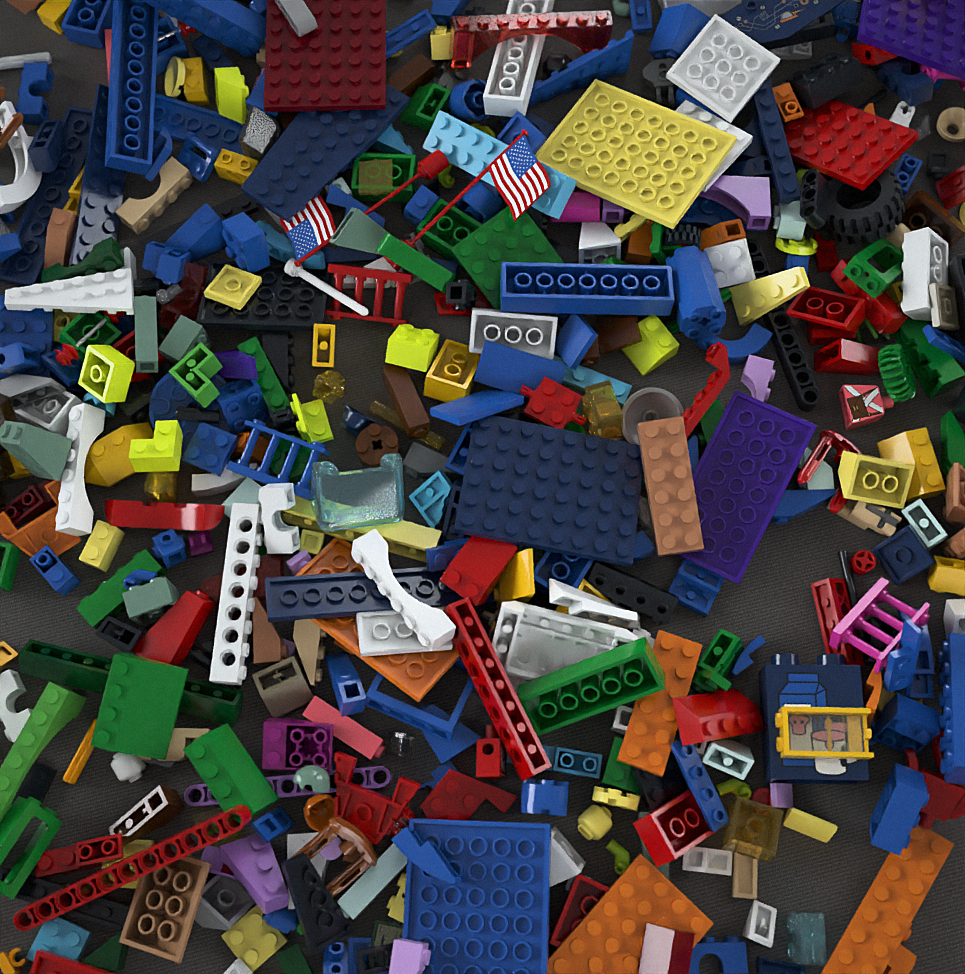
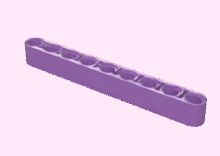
(278, 782)

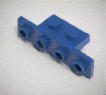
(902, 662)
(700, 785)

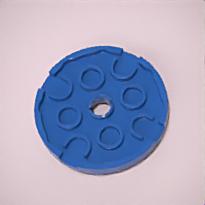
(169, 395)

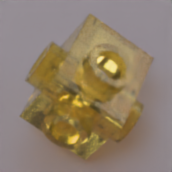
(329, 386)

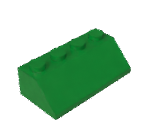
(230, 771)

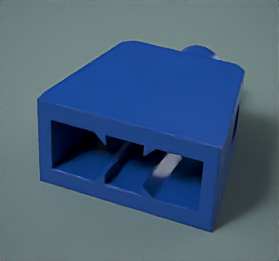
(420, 205)
(19, 358)

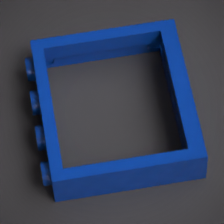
(417, 717)

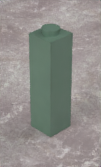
(146, 334)

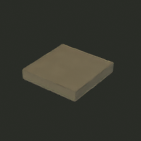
(943, 307)

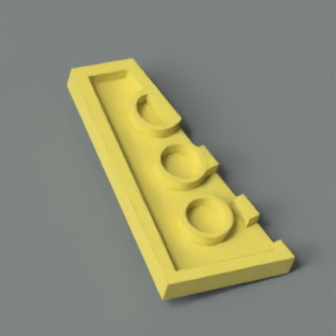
(766, 293)

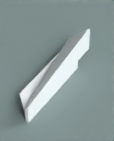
(591, 607)

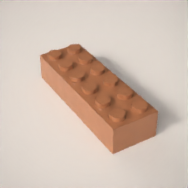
(670, 486)

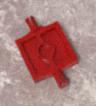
(552, 404)

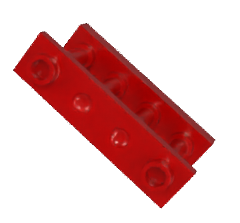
(381, 276)

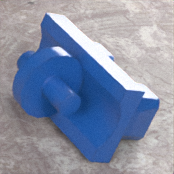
(335, 959)

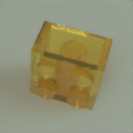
(602, 411)
(752, 829)

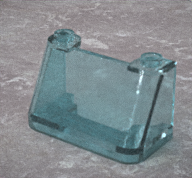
(358, 496)

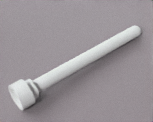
(292, 270)

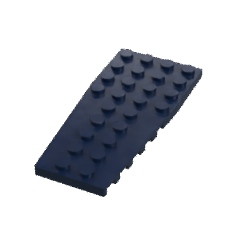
(314, 152)

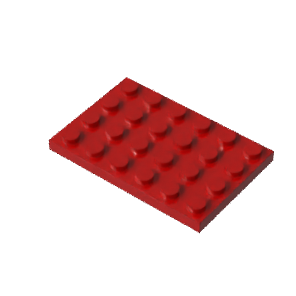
(846, 142)

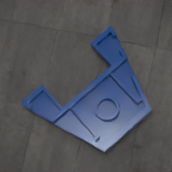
(342, 254)

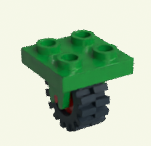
(667, 240)

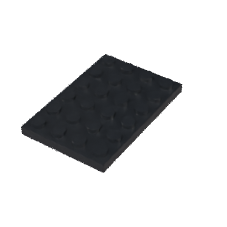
(276, 305)

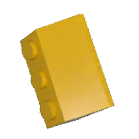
(915, 449)

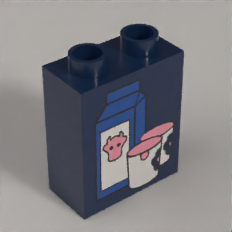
(820, 685)

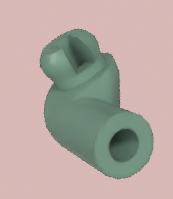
(621, 8)

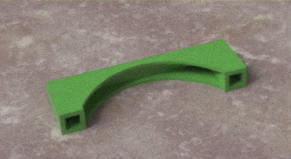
(52, 712)

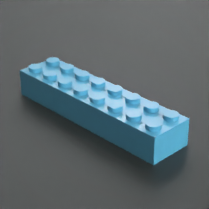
(475, 150)

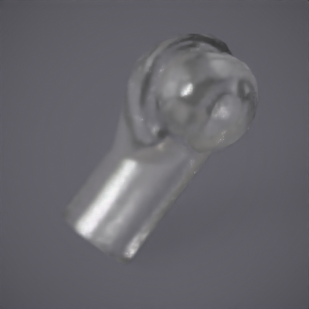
(164, 296)

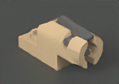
(869, 515)
(180, 739)

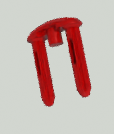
(827, 440)

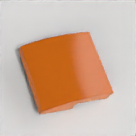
(872, 694)

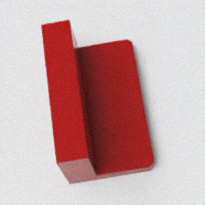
(824, 335)

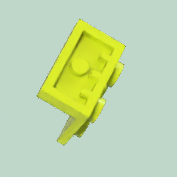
(311, 420)

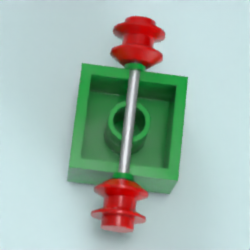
(87, 330)

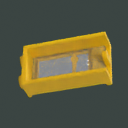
(823, 733)

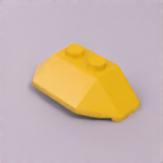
(109, 456)

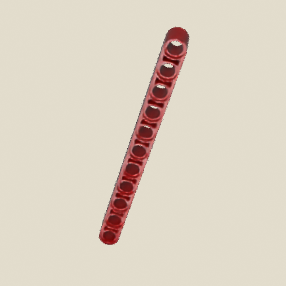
(123, 874)

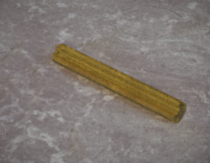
(392, 416)

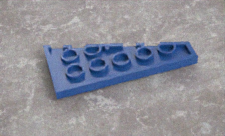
(583, 71)

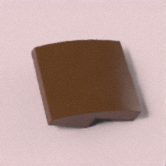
(617, 332)

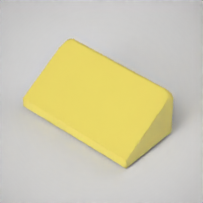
(809, 825)

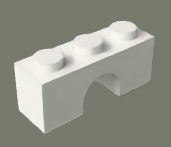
(278, 536)
(10, 688)

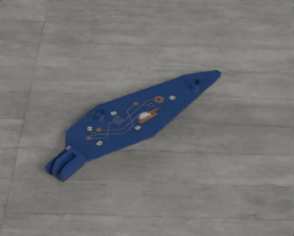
(776, 19)

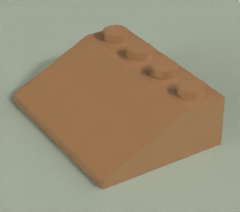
(166, 907)

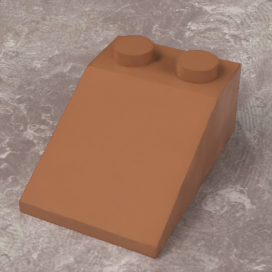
(955, 496)

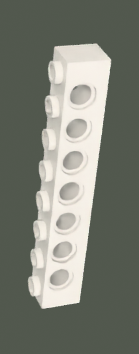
(235, 673)

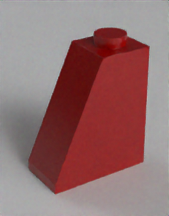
(847, 358)

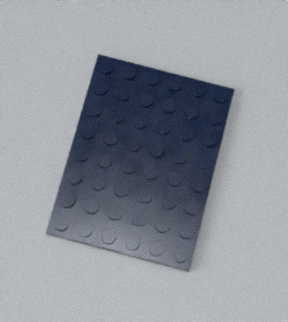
(551, 490)

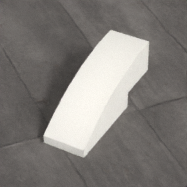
(211, 484)

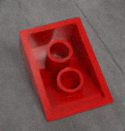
(478, 568)

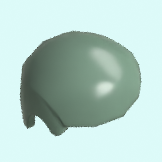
(314, 776)

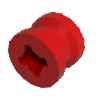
(866, 560)

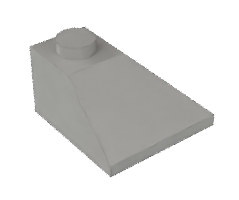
(222, 903)

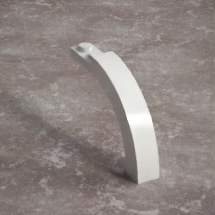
(26, 177)

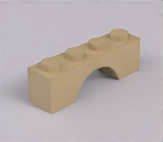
(139, 213)

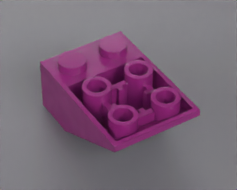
(296, 743)

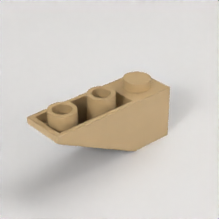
(309, 642)

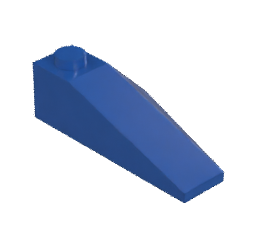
(200, 234)

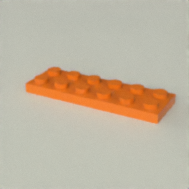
(653, 716)

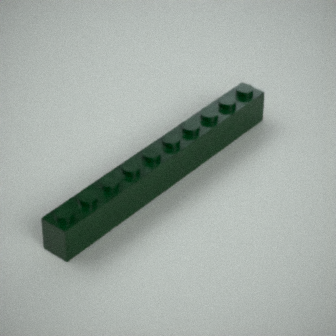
(92, 672)

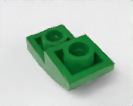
(708, 681)

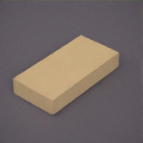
(744, 877)

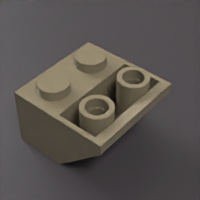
(283, 687)

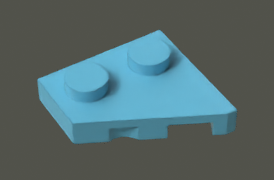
(433, 498)

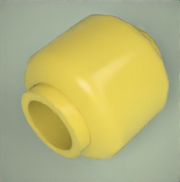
(595, 822)

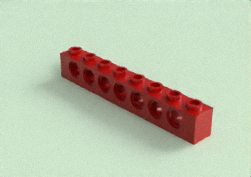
(496, 691)

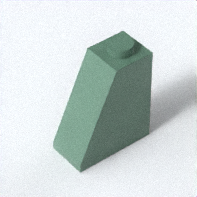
(358, 232)

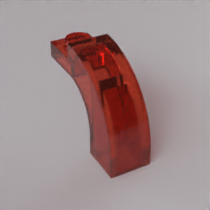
(187, 301)

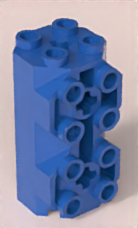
(696, 293)

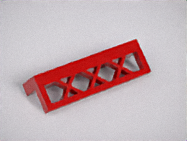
(829, 612)

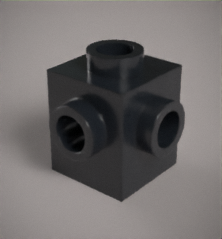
(461, 295)

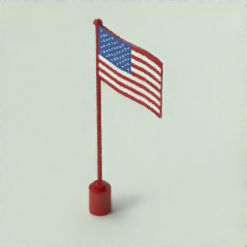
(516, 177)
(315, 226)

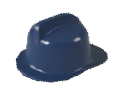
(355, 421)

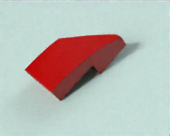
(825, 255)

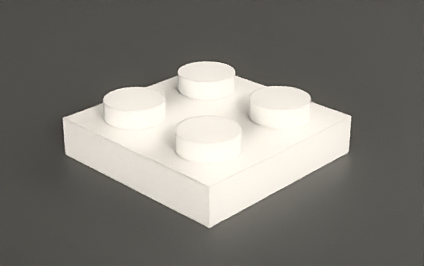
(731, 263)

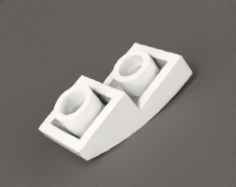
(794, 52)

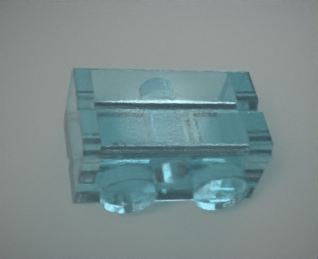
(808, 938)

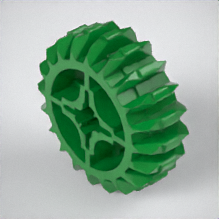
(897, 373)

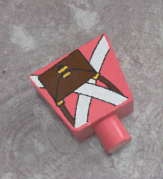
(862, 404)

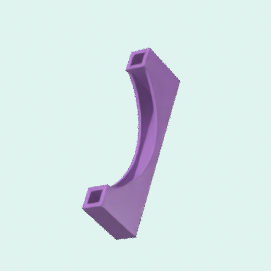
(741, 194)

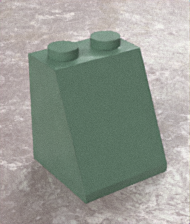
(36, 448)

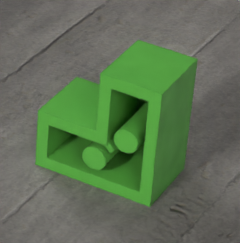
(194, 374)

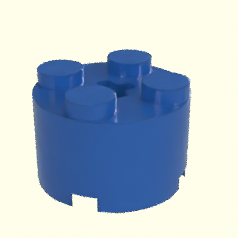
(467, 101)
(480, 203)
(544, 797)

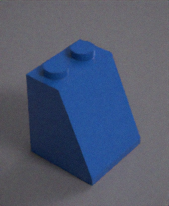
(676, 31)

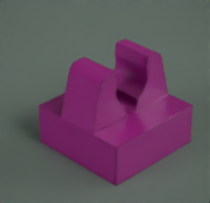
(200, 543)

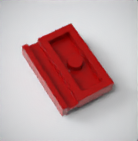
(952, 188)

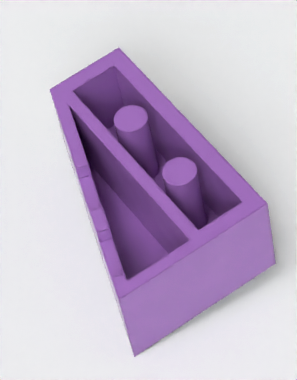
(257, 870)

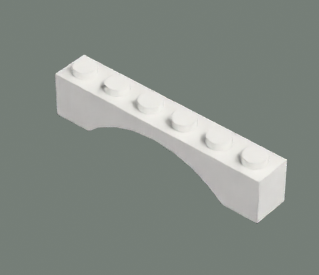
(74, 509)
(429, 623)

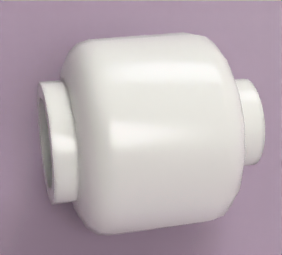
(127, 767)

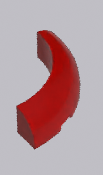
(163, 515)

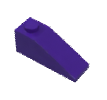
(236, 365)

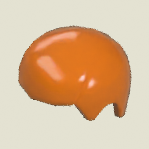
(319, 811)

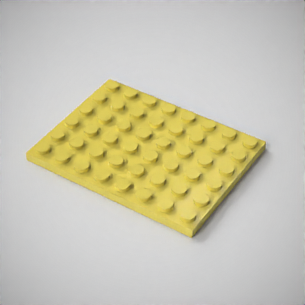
(636, 152)

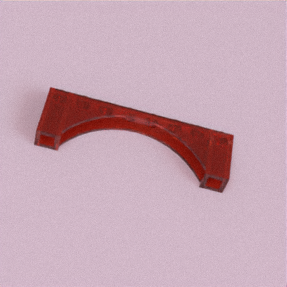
(478, 33)

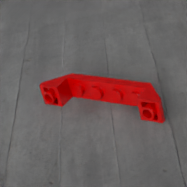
(718, 357)

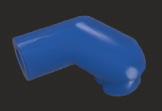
(137, 577)

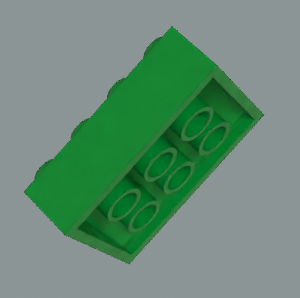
(139, 706)

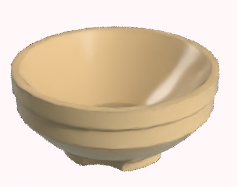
(954, 118)

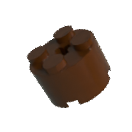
(372, 438)

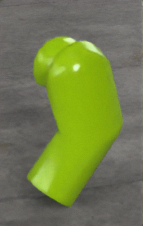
(735, 786)
(622, 856)

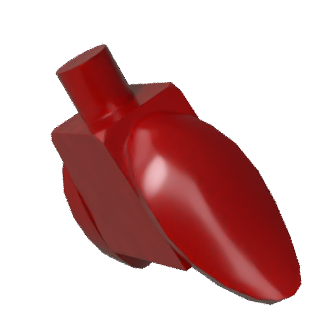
(945, 799)

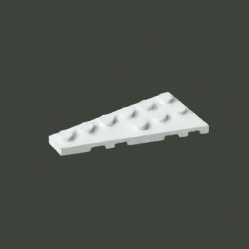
(85, 294)

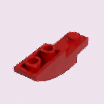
(81, 856)

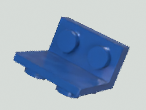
(241, 402)

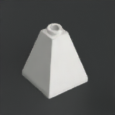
(598, 243)
(564, 859)

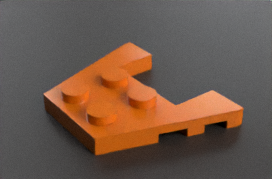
(40, 531)

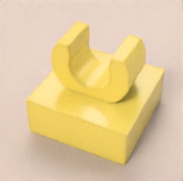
(311, 541)

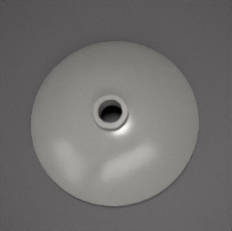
(648, 400)

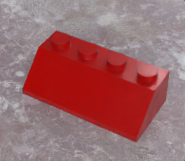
(716, 716)

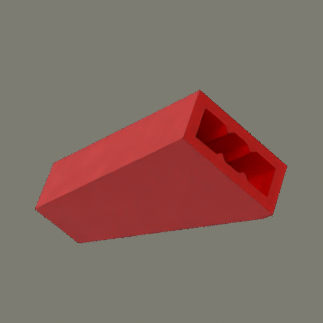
(176, 630)

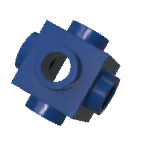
(169, 548)

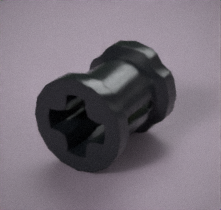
(281, 417)

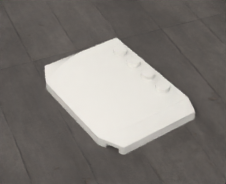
(541, 640)

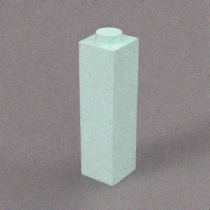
(372, 882)

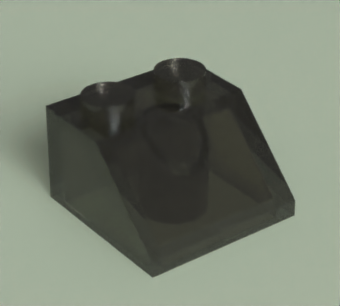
(258, 134)

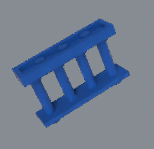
(262, 474)

